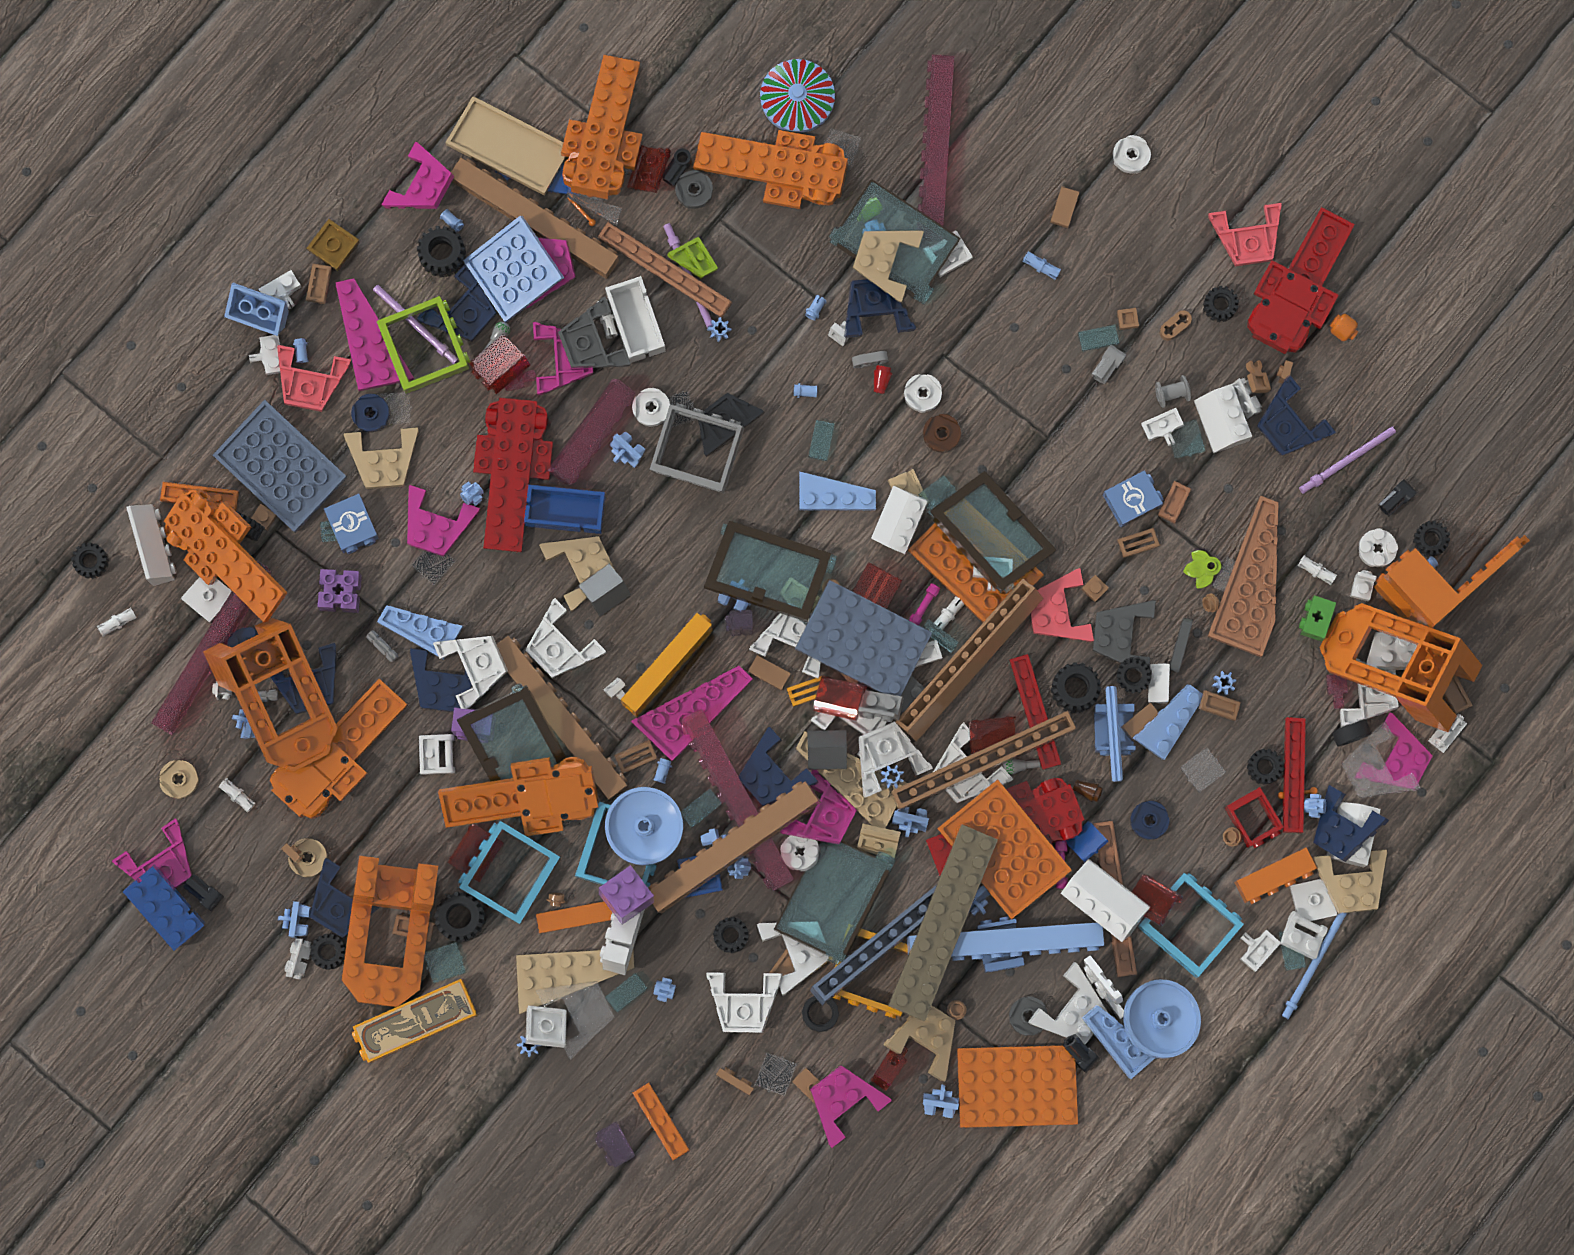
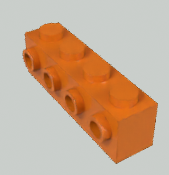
(1275, 875)

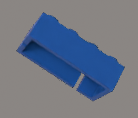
(564, 509)
(164, 907)

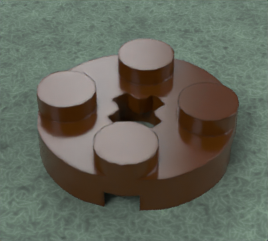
(951, 428)

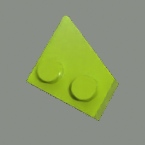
(694, 258)

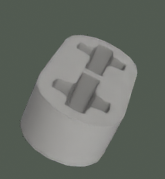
(870, 359)

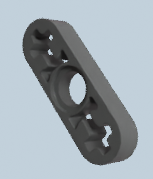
(1180, 644)

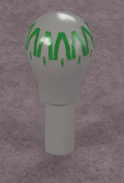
(499, 329)
(1016, 765)

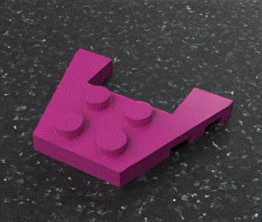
(427, 186)
(560, 254)
(564, 372)
(432, 531)
(1407, 754)
(829, 817)
(171, 861)
(838, 1094)

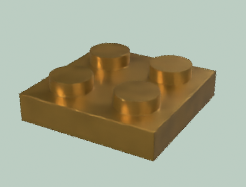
(333, 244)

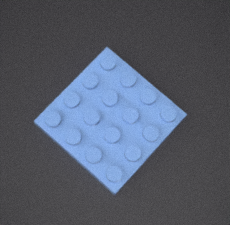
(513, 268)

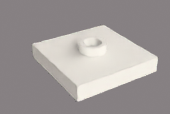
(206, 599)
(1312, 900)
(546, 1026)

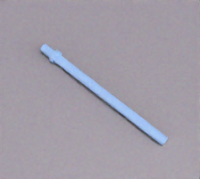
(1292, 1004)

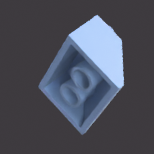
(256, 309)

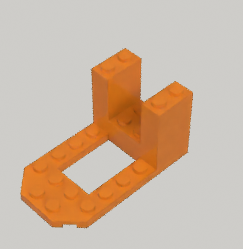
(1423, 594)
(258, 659)
(1426, 675)
(392, 889)

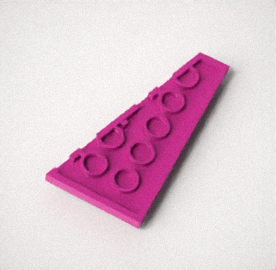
(367, 347)
(664, 723)

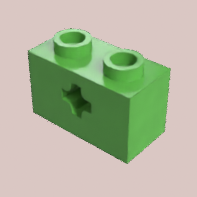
(1324, 609)

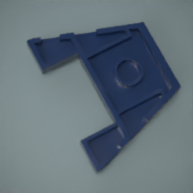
(870, 300)
(470, 313)
(1284, 427)
(324, 676)
(437, 689)
(764, 777)
(1341, 835)
(330, 905)

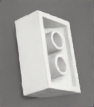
(1223, 418)
(899, 519)
(1357, 814)

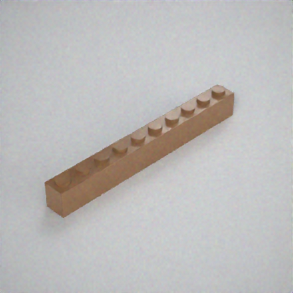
(542, 221)
(969, 660)
(560, 720)
(983, 761)
(734, 846)

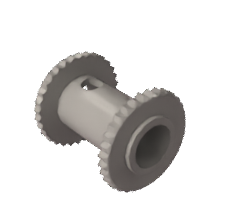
(1172, 391)

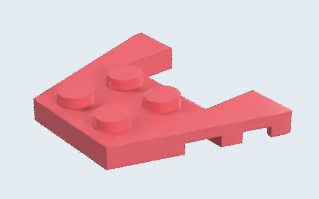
(1250, 243)
(305, 387)
(1052, 615)

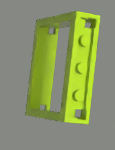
(456, 340)

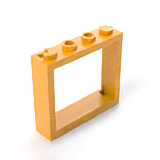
(872, 1006)

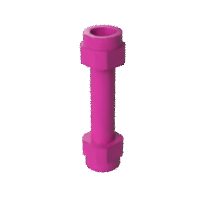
(932, 591)
(1061, 848)

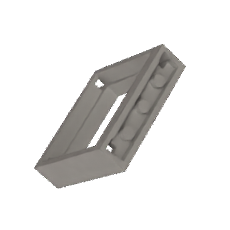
(696, 414)

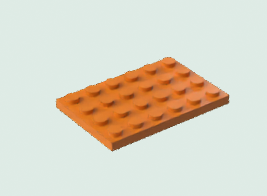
(955, 572)
(1022, 859)
(1016, 1086)

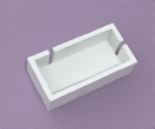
(635, 319)
(620, 944)

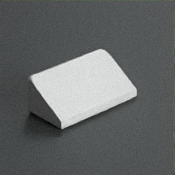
(1159, 685)

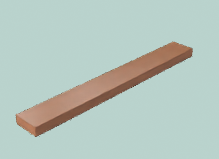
(664, 269)
(1110, 863)

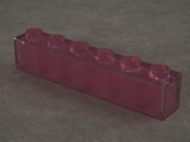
(591, 432)

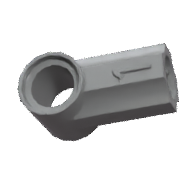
(1110, 361)

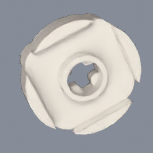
(1123, 161)
(923, 382)
(643, 399)
(1377, 537)
(799, 862)

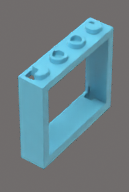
(589, 846)
(536, 887)
(1173, 951)

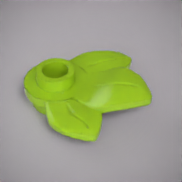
(1199, 568)

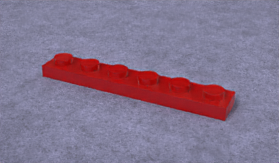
(1033, 707)
(1294, 775)

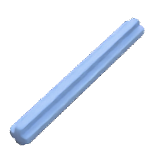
(1114, 733)

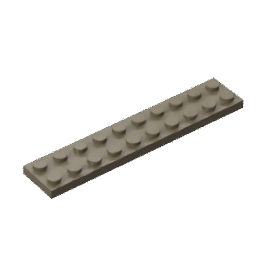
(942, 923)

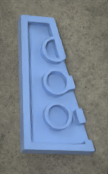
(829, 494)
(418, 628)
(1167, 726)
(1116, 1041)

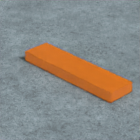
(172, 491)
(573, 917)
(661, 1121)

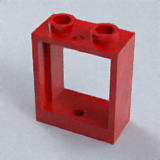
(1256, 794)

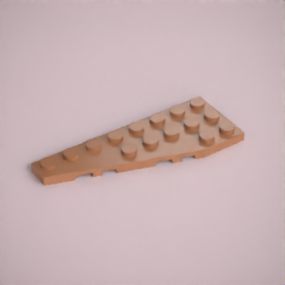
(1249, 599)

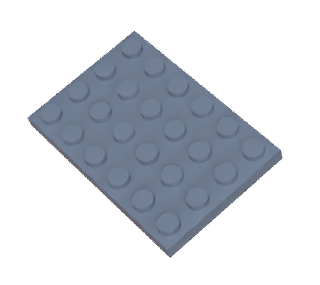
(280, 466)
(863, 640)

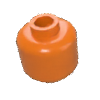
(1344, 327)

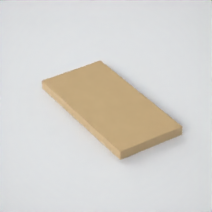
(507, 145)

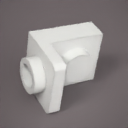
(1363, 585)

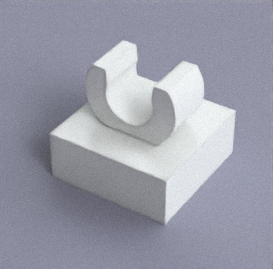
(837, 333)
(615, 688)

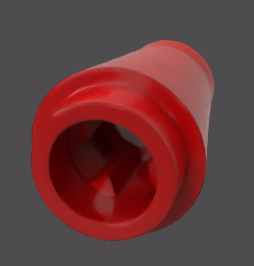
(881, 378)

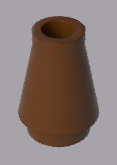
(1088, 790)

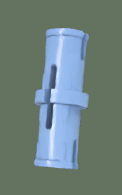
(1041, 265)

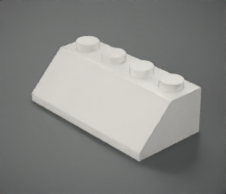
(151, 544)
(1105, 900)

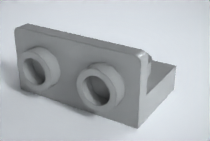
(881, 705)

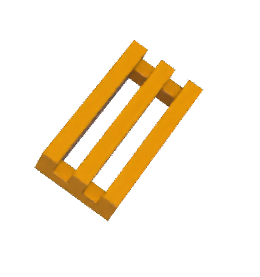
(802, 685)

